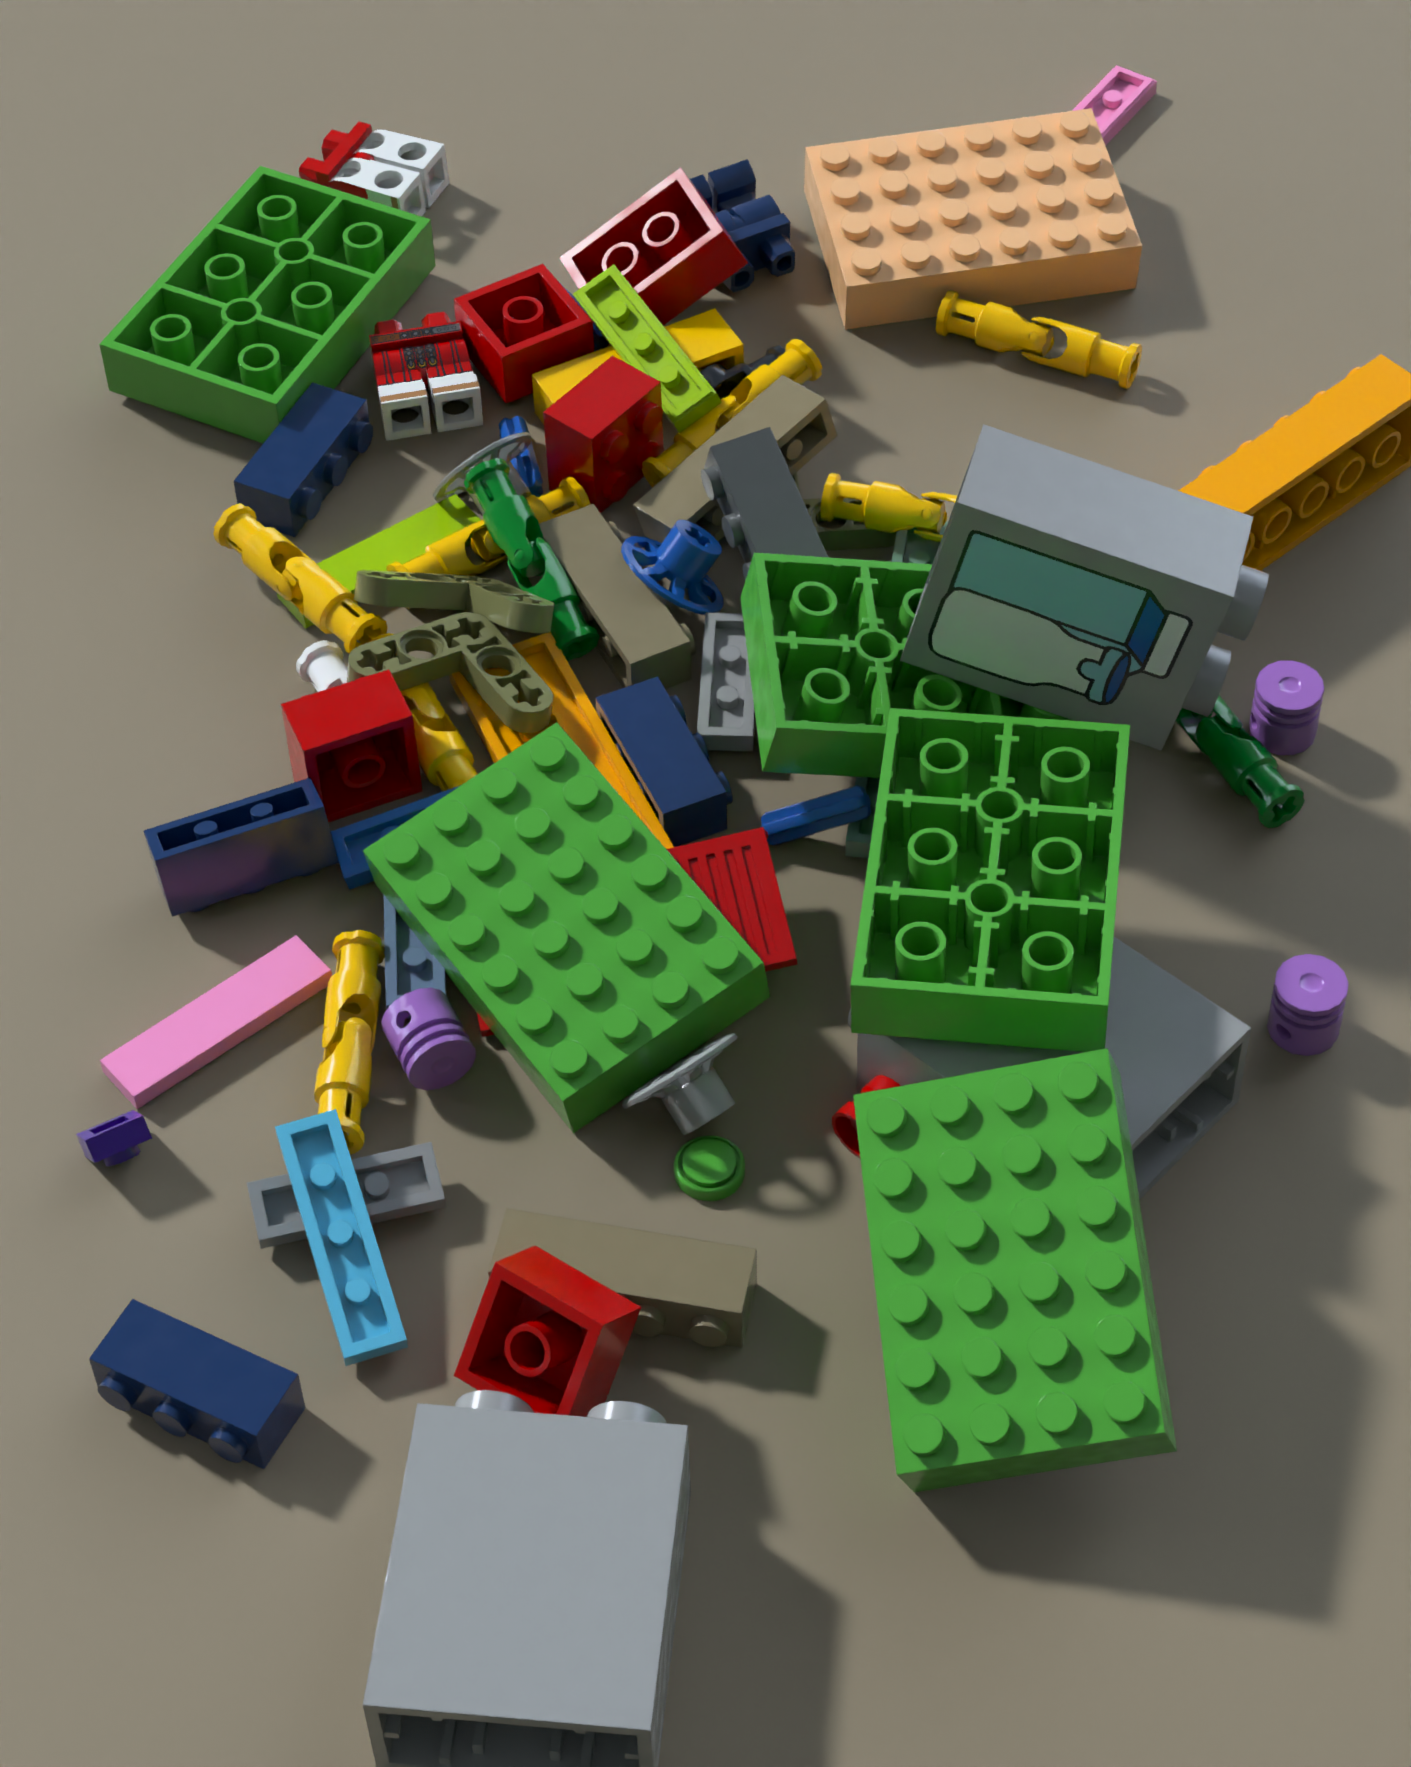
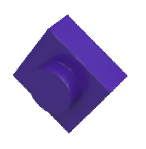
(115, 1139)

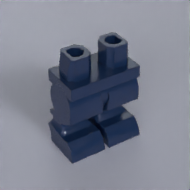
(752, 223)

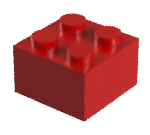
(522, 329)
(605, 431)
(354, 744)
(547, 1335)

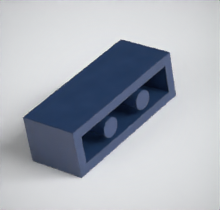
(304, 458)
(667, 760)
(241, 847)
(197, 1384)

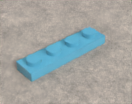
(341, 1237)

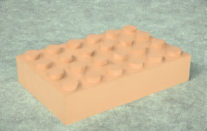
(974, 210)

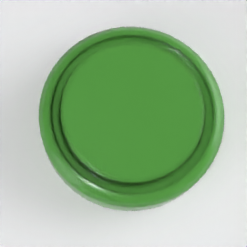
(709, 1168)

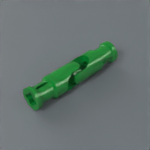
(529, 555)
(1243, 763)

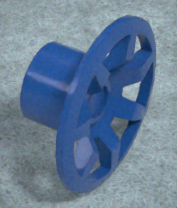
(682, 559)

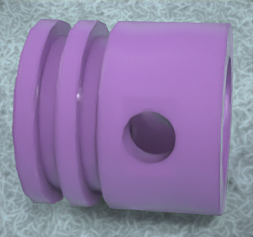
(1286, 707)
(1307, 1004)
(433, 1044)

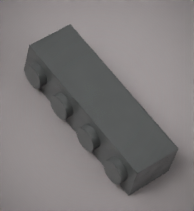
(759, 498)

